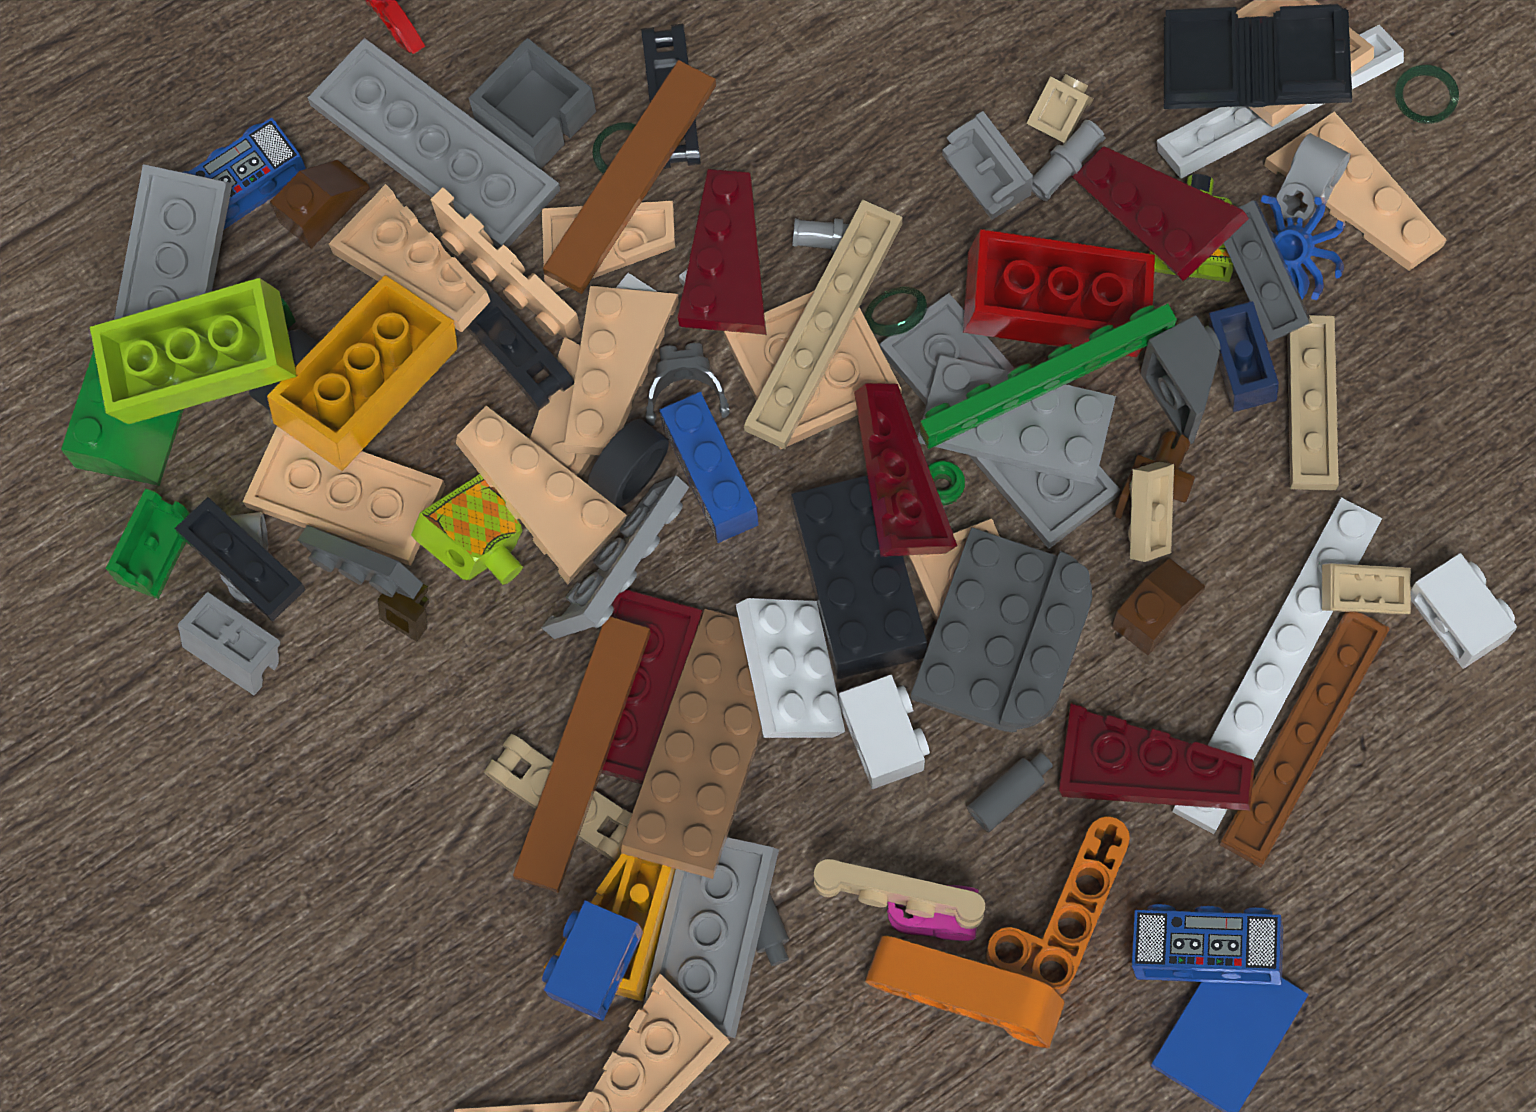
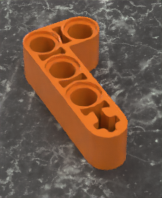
(1070, 905)
(967, 988)

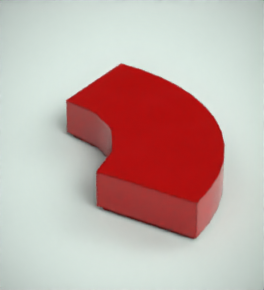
(397, 24)

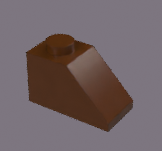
(317, 200)
(1157, 605)

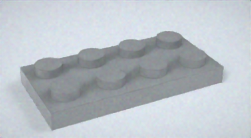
(172, 239)
(1050, 435)
(714, 932)

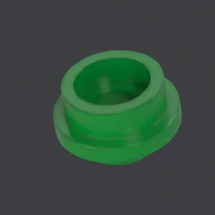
(951, 473)

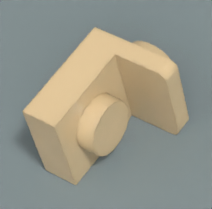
(1060, 107)

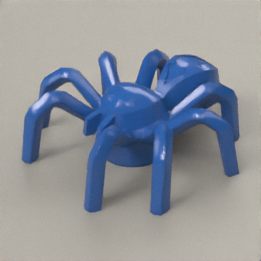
(1298, 244)

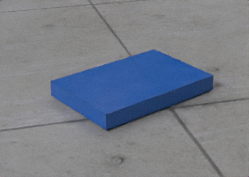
(1228, 1039)

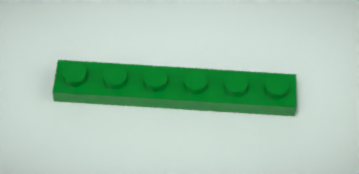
(1032, 382)

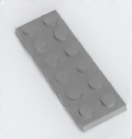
(433, 142)
(1045, 501)

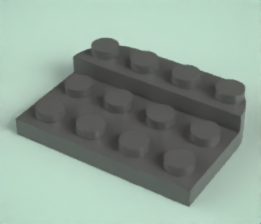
(1005, 634)

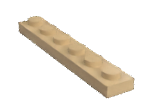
(823, 324)

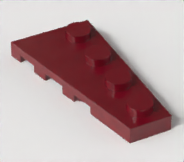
(1163, 213)
(724, 262)
(900, 482)
(1138, 765)

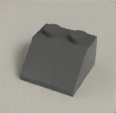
(1181, 372)

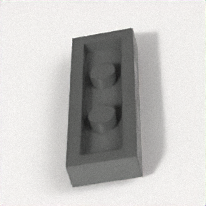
(1266, 276)
(359, 563)

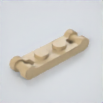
(532, 785)
(919, 896)

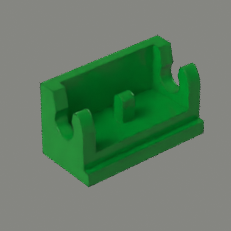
(148, 545)

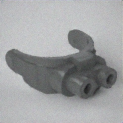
(683, 365)

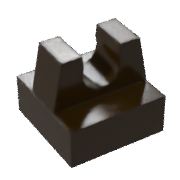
(405, 613)

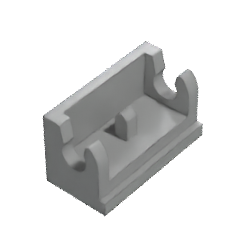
(988, 166)
(229, 642)

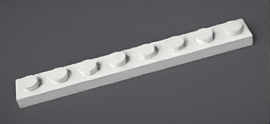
(1286, 647)

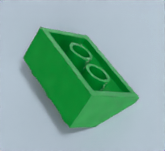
(112, 446)

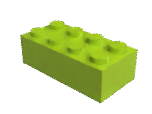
(193, 351)

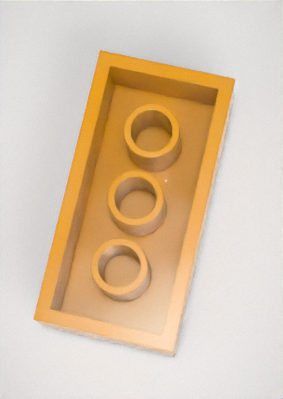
(363, 372)

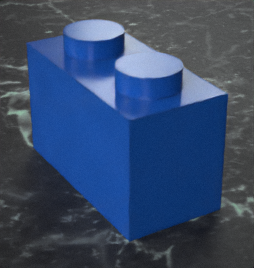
(592, 959)

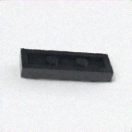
(240, 559)

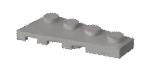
(616, 562)

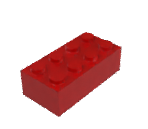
(1052, 288)

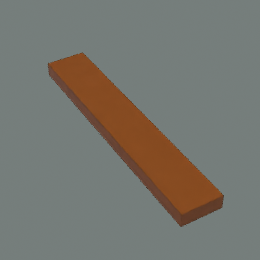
(629, 177)
(1305, 736)
(581, 754)

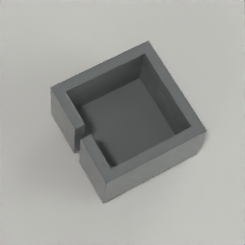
(533, 103)

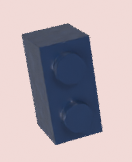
(1244, 357)

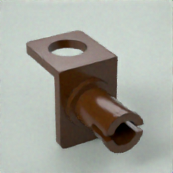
(1182, 481)

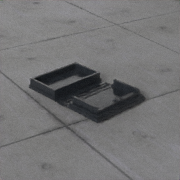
(1256, 60)

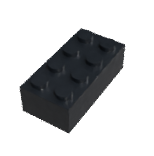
(859, 594)

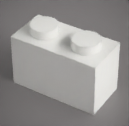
(1463, 610)
(883, 731)

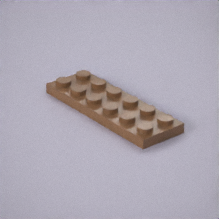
(699, 755)

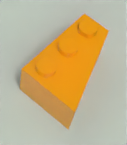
(639, 893)

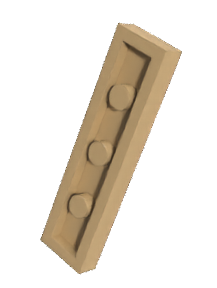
(1313, 406)

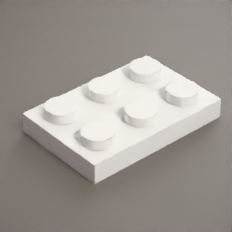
(790, 668)

